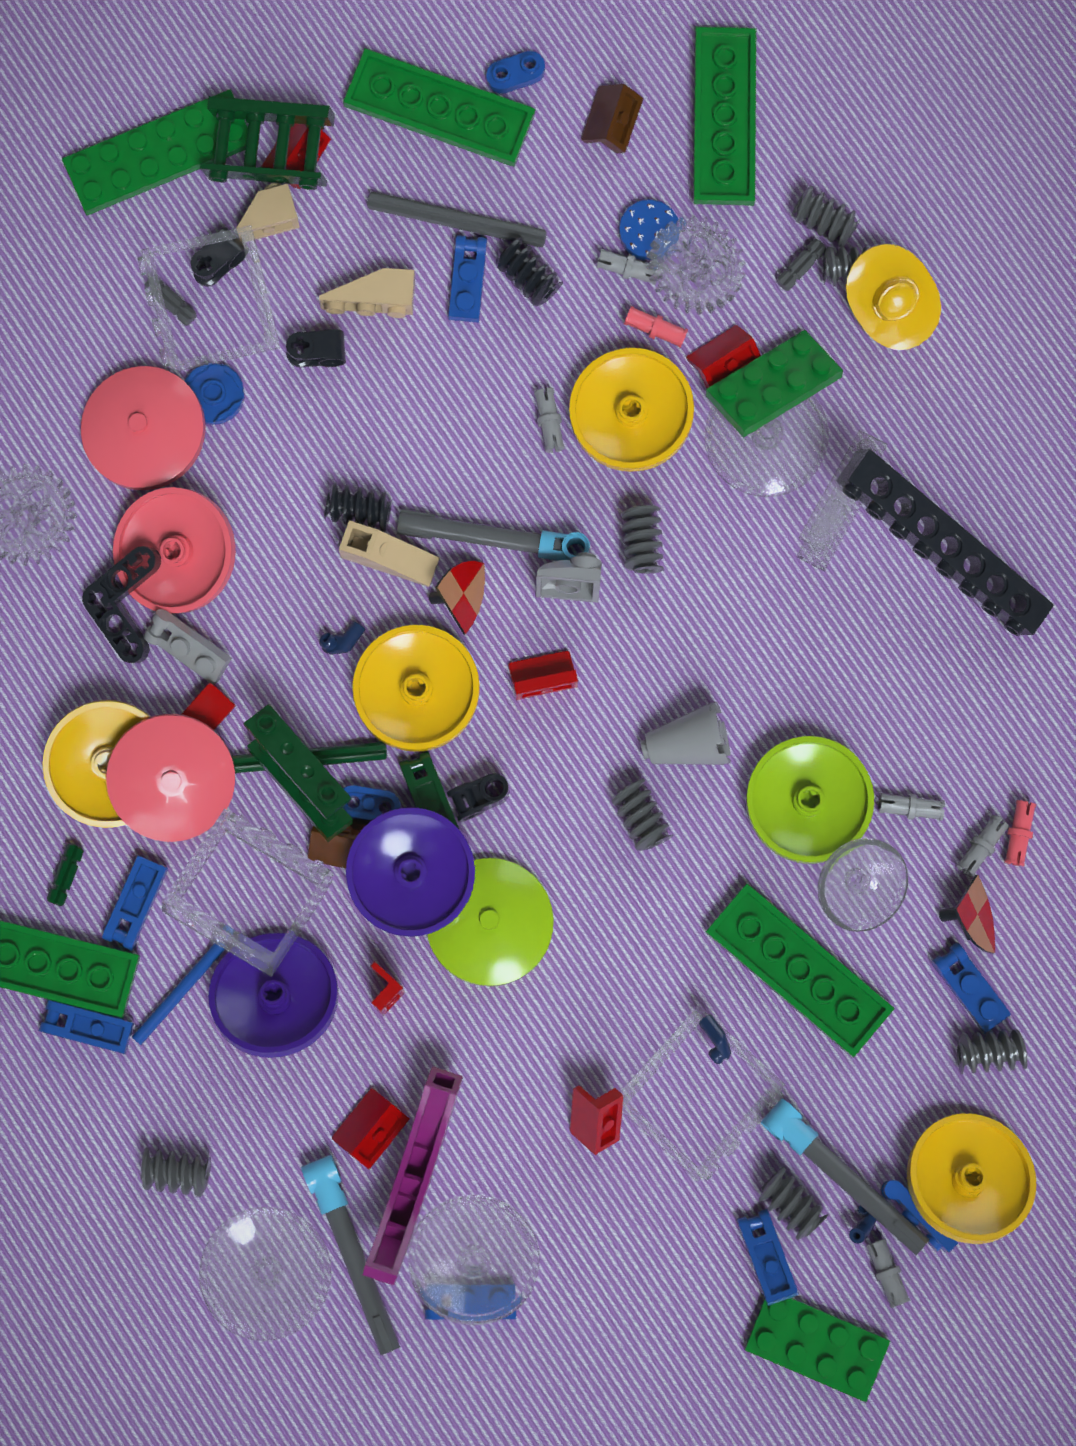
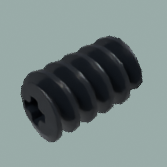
(527, 273)
(357, 506)

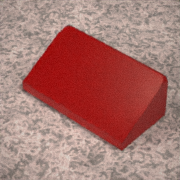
(210, 706)

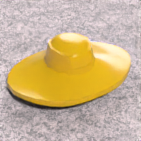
(893, 296)

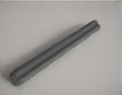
(456, 219)

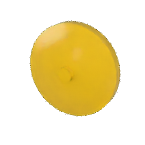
(631, 409)
(416, 688)
(79, 756)
(971, 1178)

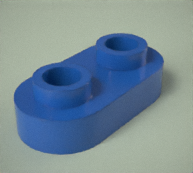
(517, 74)
(370, 802)

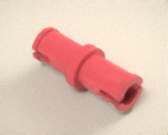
(655, 326)
(1020, 833)

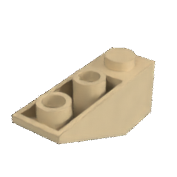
(378, 292)
(387, 554)

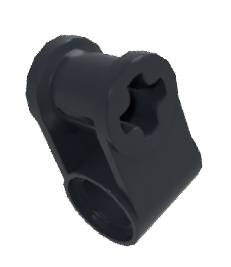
(218, 256)
(320, 348)
(477, 797)

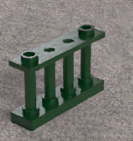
(255, 113)
(298, 773)

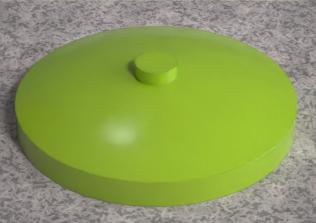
(809, 799)
(500, 929)

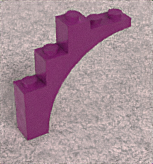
(413, 1176)

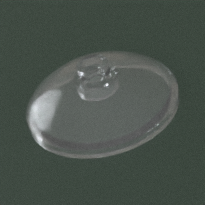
(875, 892)

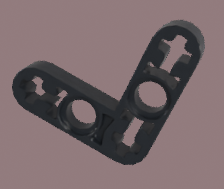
(113, 595)

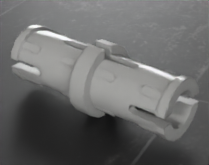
(625, 265)
(549, 420)
(911, 806)
(982, 846)
(888, 1273)

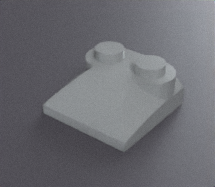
(570, 579)

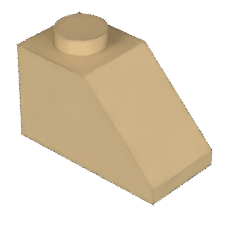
(271, 212)

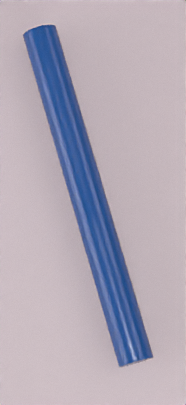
(178, 993)

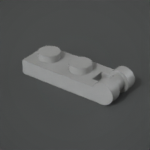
(187, 646)

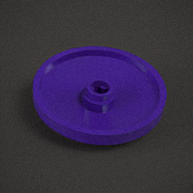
(410, 871)
(276, 1012)

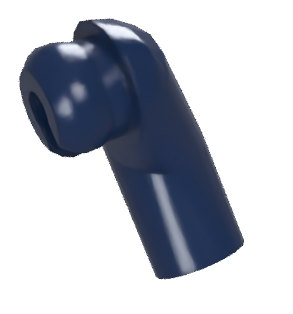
(344, 642)
(718, 1037)
(863, 1226)

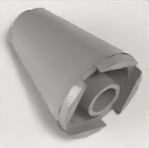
(689, 740)

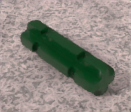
(65, 875)

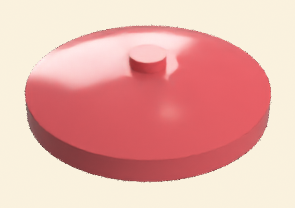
(143, 428)
(192, 543)
(170, 777)

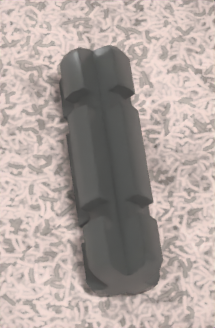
(801, 264)
(176, 305)

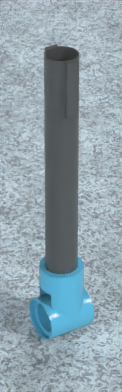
(547, 545)
(786, 1124)
(323, 1180)

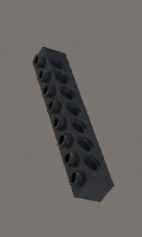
(1030, 604)

